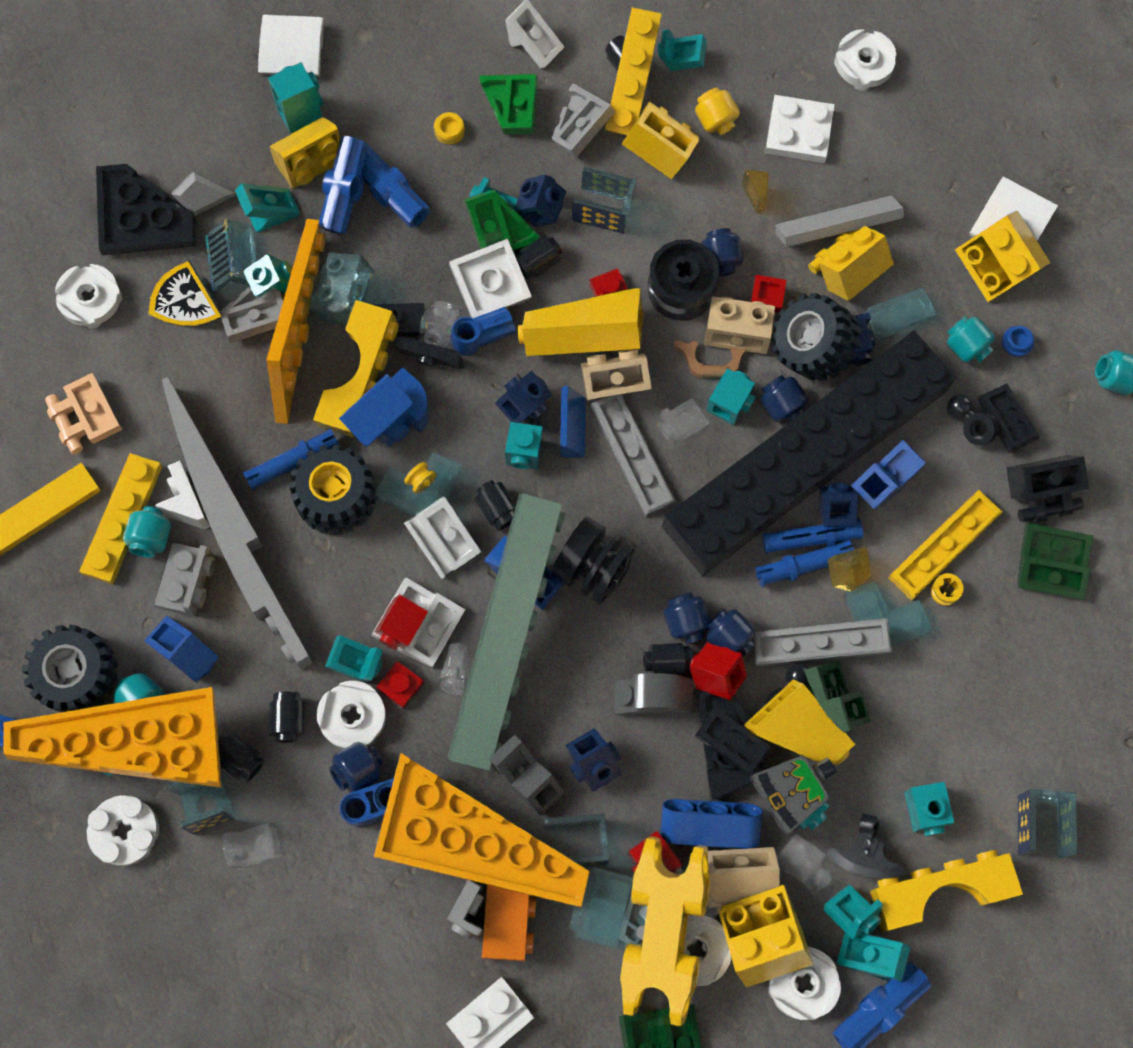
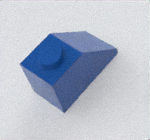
(182, 649)

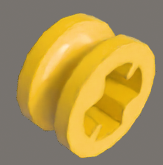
(420, 477)
(954, 596)

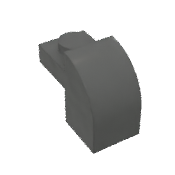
(653, 694)
(526, 776)

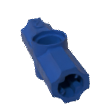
(343, 184)
(393, 190)
(882, 1009)

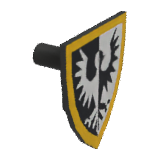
(183, 297)

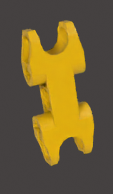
(661, 957)

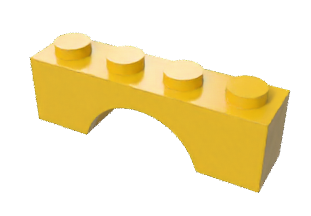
(371, 329)
(987, 880)

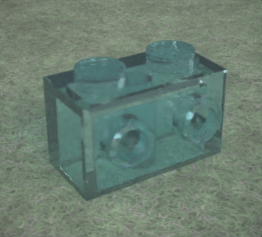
(341, 284)
(602, 908)

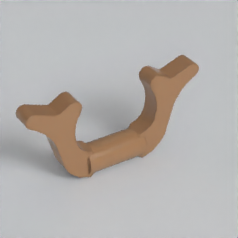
(707, 371)

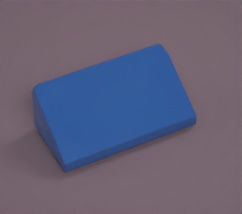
(376, 410)
(572, 423)

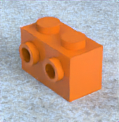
(507, 925)

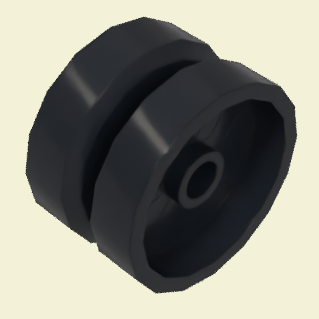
(682, 279)

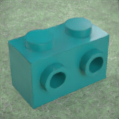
(296, 96)

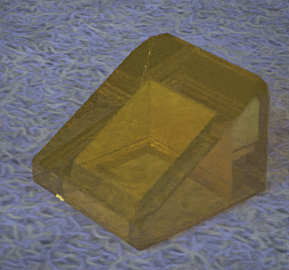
(755, 186)
(849, 569)

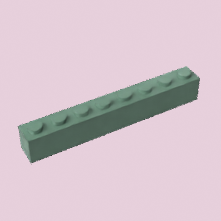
(505, 631)

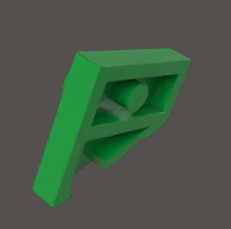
(512, 100)
(497, 221)

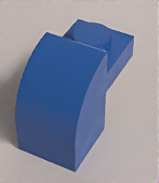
(415, 416)
(889, 476)

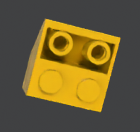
(307, 152)
(1002, 255)
(764, 936)

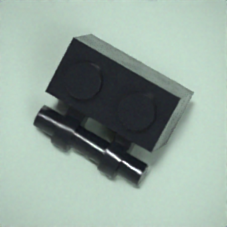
(1046, 479)

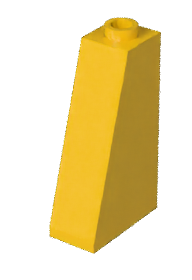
(585, 325)

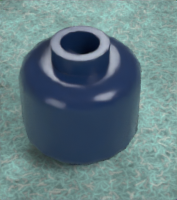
(726, 249)
(784, 398)
(687, 617)
(731, 631)
(355, 767)

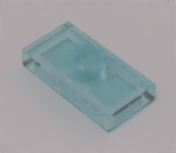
(900, 313)

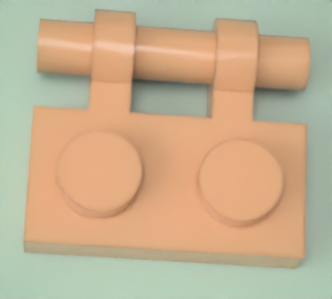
(92, 409)

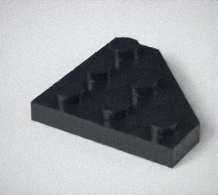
(138, 214)

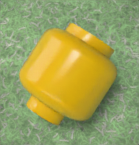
(717, 111)

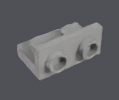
(184, 579)
(467, 903)

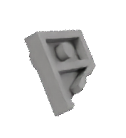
(581, 120)
(251, 314)

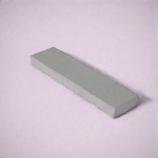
(839, 221)
(633, 454)
(822, 642)

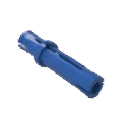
(287, 461)
(810, 536)
(792, 567)

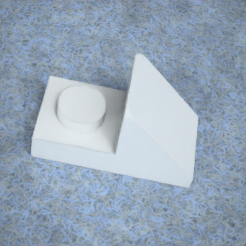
(530, 30)
(185, 503)

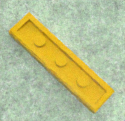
(45, 506)
(945, 545)

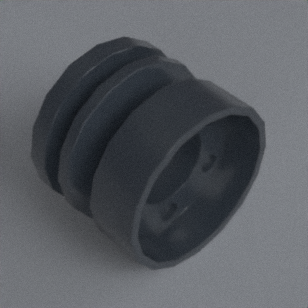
(596, 562)

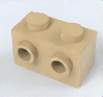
(739, 324)
(615, 375)
(736, 873)

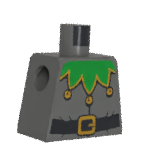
(794, 790)

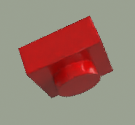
(607, 283)
(769, 291)
(400, 685)

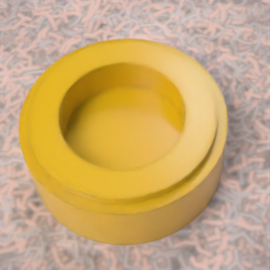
(449, 128)

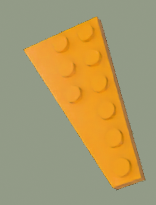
(292, 326)
(147, 738)
(453, 834)

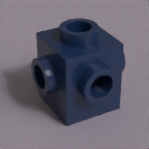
(540, 200)
(524, 397)
(593, 760)

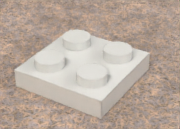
(799, 129)
(490, 279)

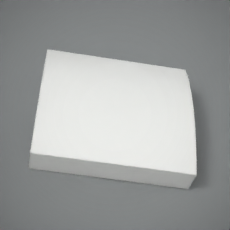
(290, 41)
(1010, 198)
(436, 626)

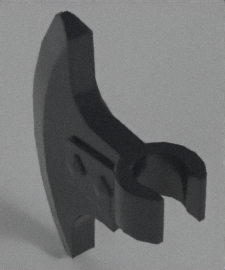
(867, 855)

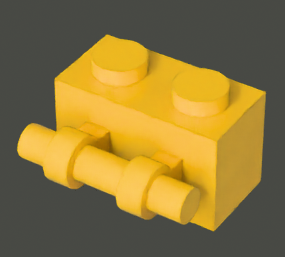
(661, 140)
(853, 261)

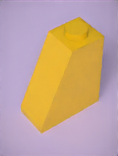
(801, 725)

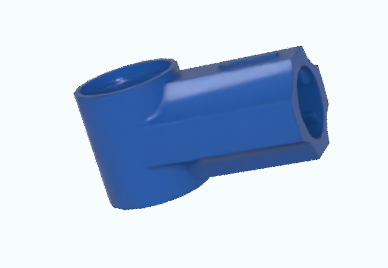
(484, 329)

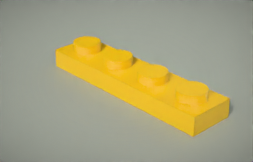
(633, 70)
(129, 495)

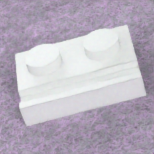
(442, 537)
(490, 1018)

